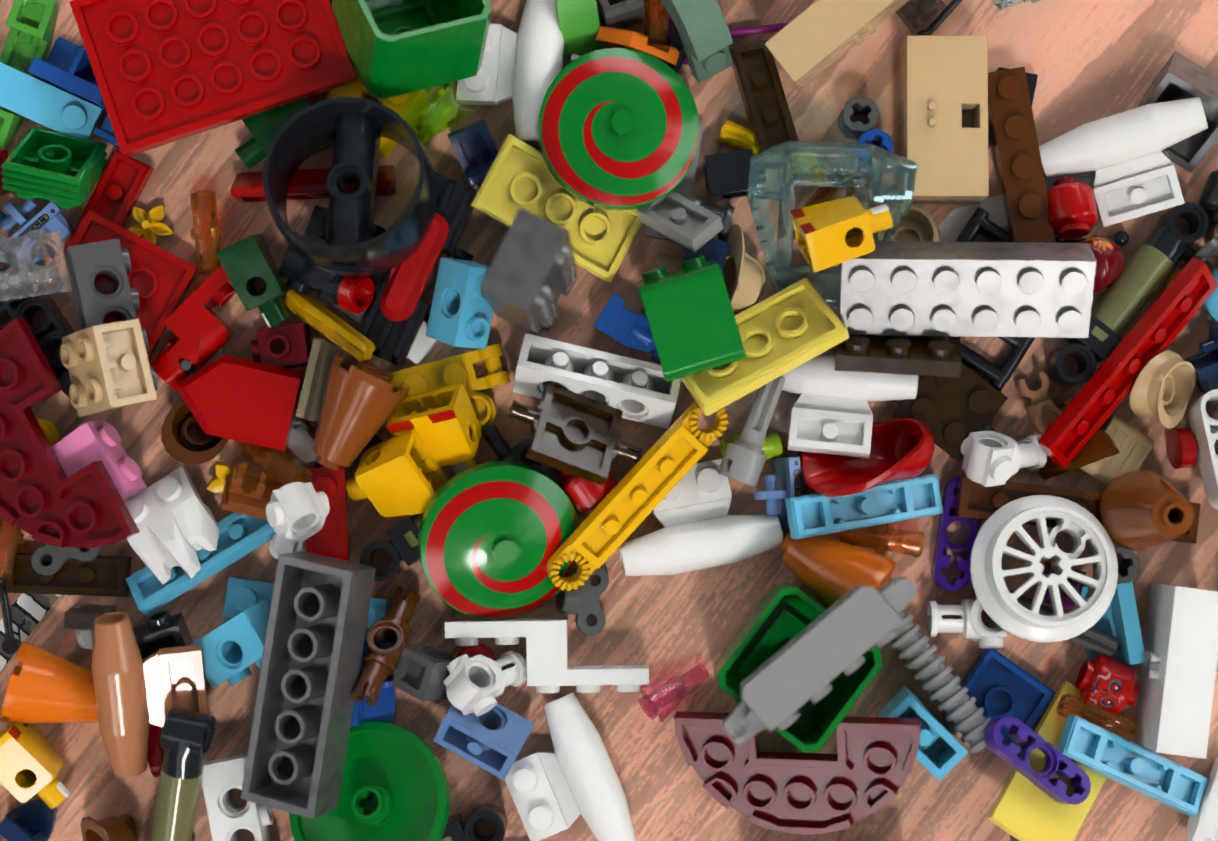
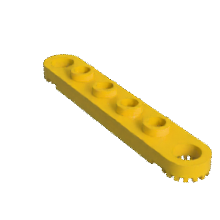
(635, 496)

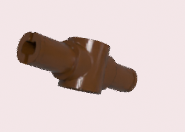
(382, 662)

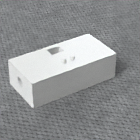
(1178, 671)

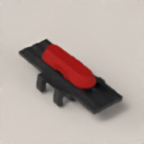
(396, 307)

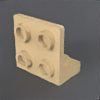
(107, 367)

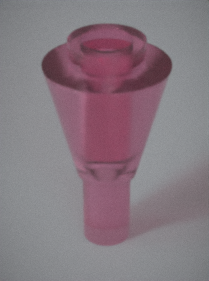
(663, 697)

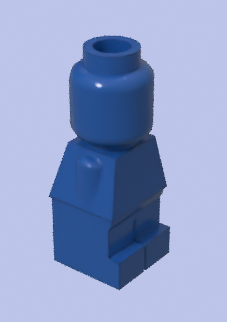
(626, 327)

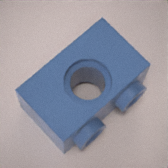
(487, 739)

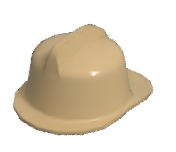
(742, 273)

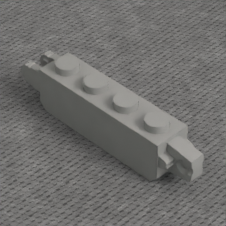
(817, 656)

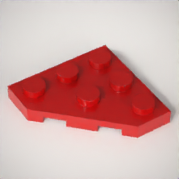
(155, 273)

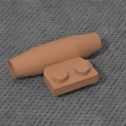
(139, 691)

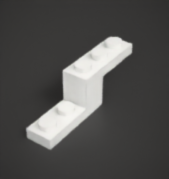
(547, 654)

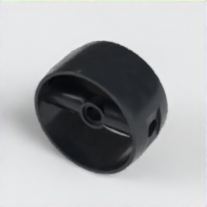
(357, 132)

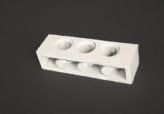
(612, 379)
(224, 817)

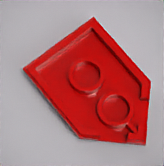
(243, 400)

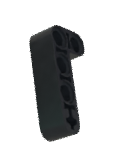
(47, 335)

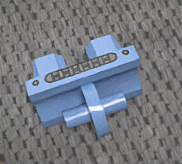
(49, 218)
(783, 484)

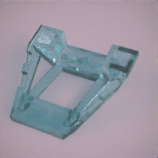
(776, 173)

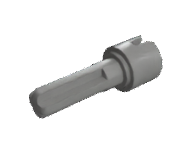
(744, 457)

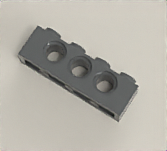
(107, 259)

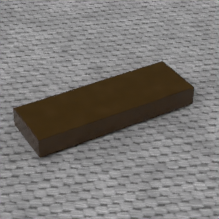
(762, 95)
(93, 578)

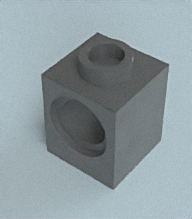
(423, 672)

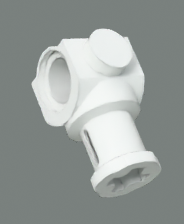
(994, 457)
(295, 515)
(964, 620)
(479, 680)

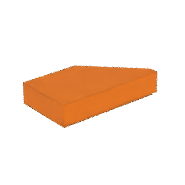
(621, 38)

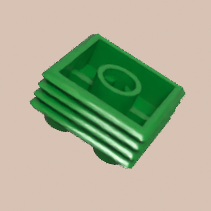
(54, 167)

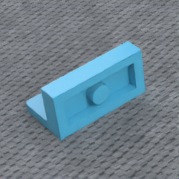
(1123, 623)

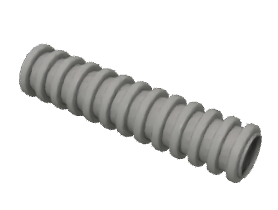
(940, 682)

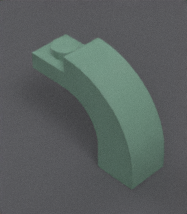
(702, 34)

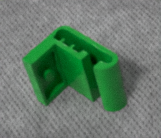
(690, 317)

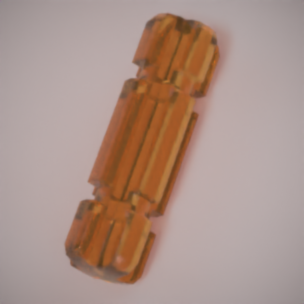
(1073, 705)

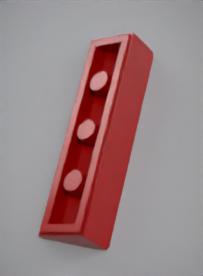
(307, 185)

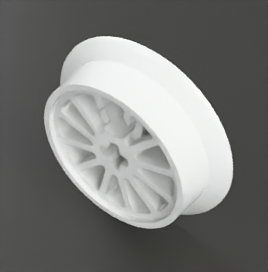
(1003, 606)

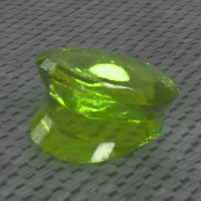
(439, 114)

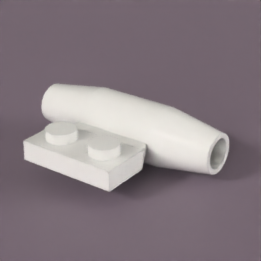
(519, 67)
(1128, 156)
(834, 406)
(698, 529)
(572, 781)

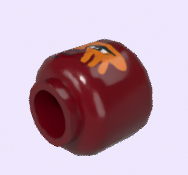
(1108, 261)

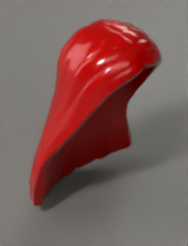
(897, 452)

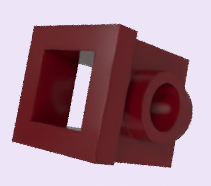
(297, 341)

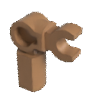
(1042, 408)

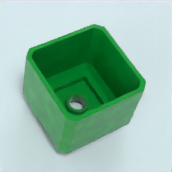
(413, 42)
(769, 627)

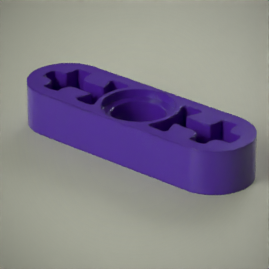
(941, 560)
(1055, 761)

